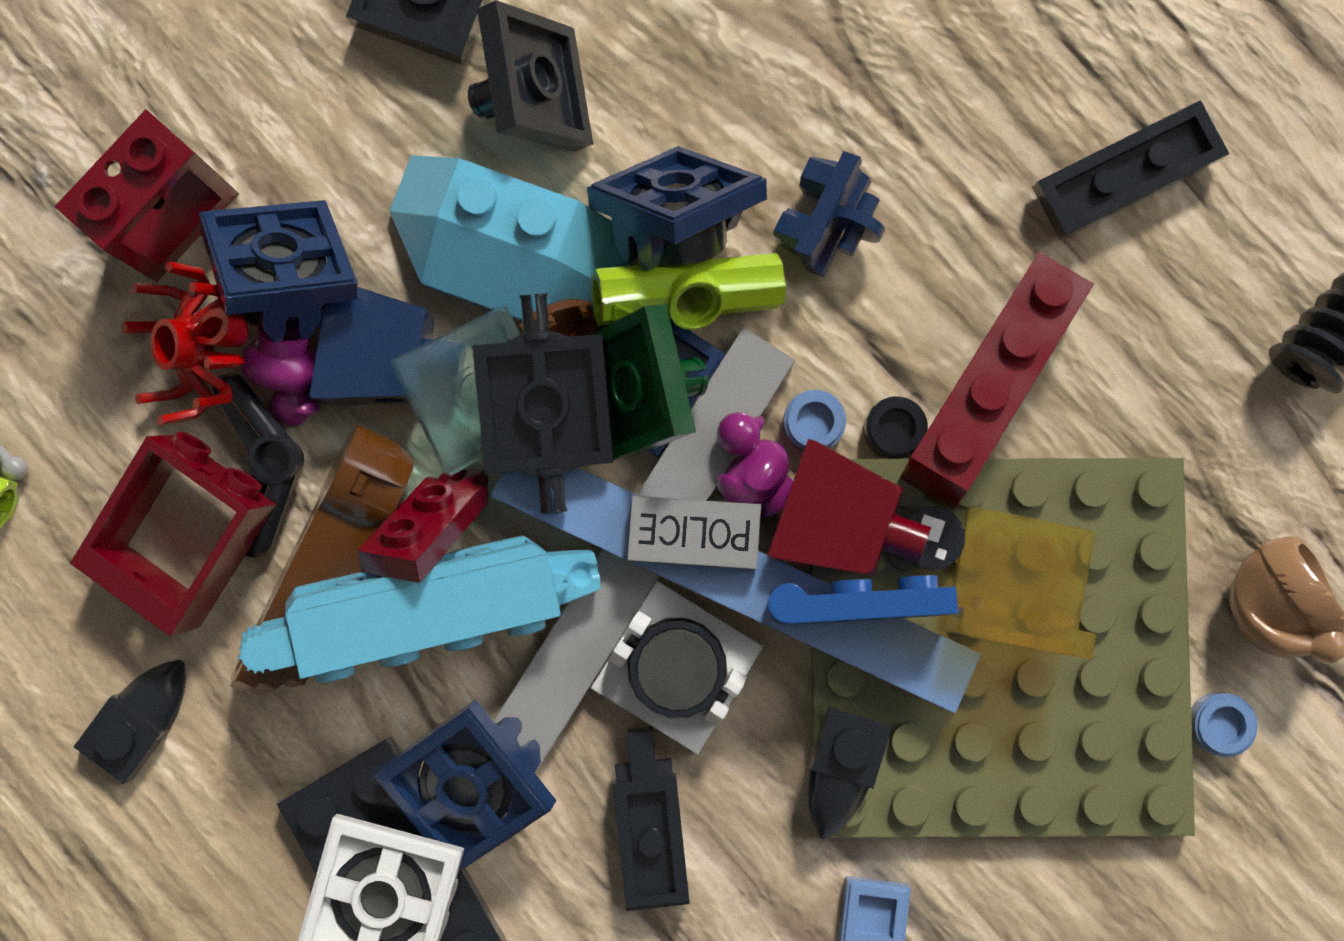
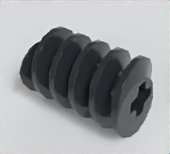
(1316, 345)

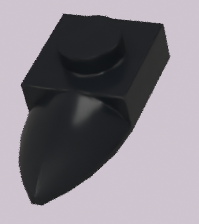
(135, 721)
(843, 768)

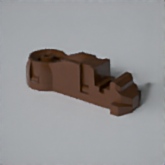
(351, 506)

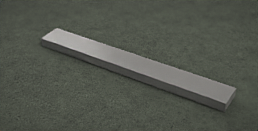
(596, 621)

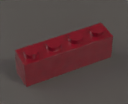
(996, 381)

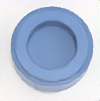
(814, 417)
(1223, 724)

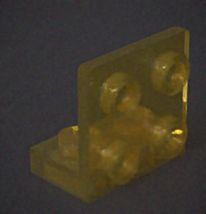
(1023, 583)

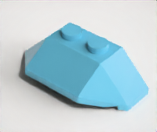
(497, 235)

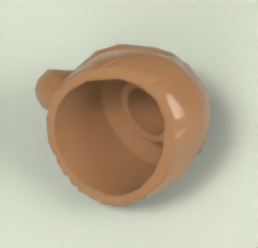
(1287, 603)

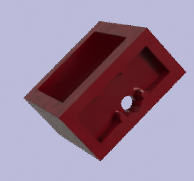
(123, 209)
(135, 579)

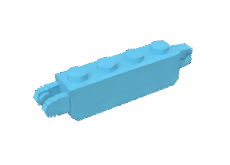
(390, 619)

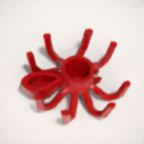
(190, 343)

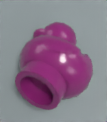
(285, 369)
(760, 469)

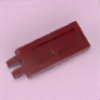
(425, 526)

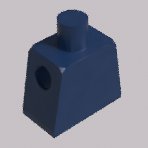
(357, 349)

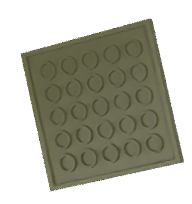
(1042, 734)

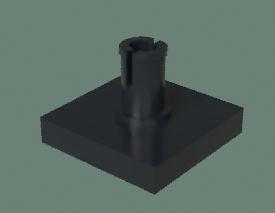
(532, 78)

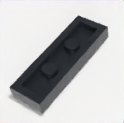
(1130, 170)

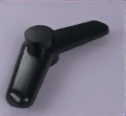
(271, 456)

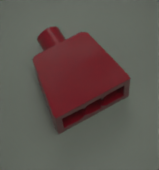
(843, 516)

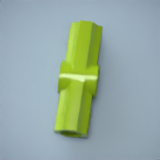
(691, 292)

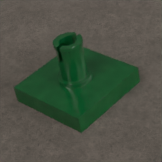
(648, 382)

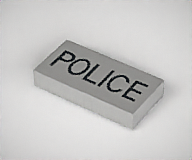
(694, 533)

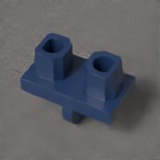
(839, 218)

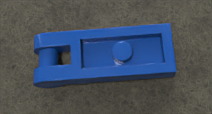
(857, 602)

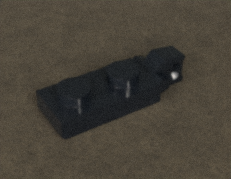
(649, 827)

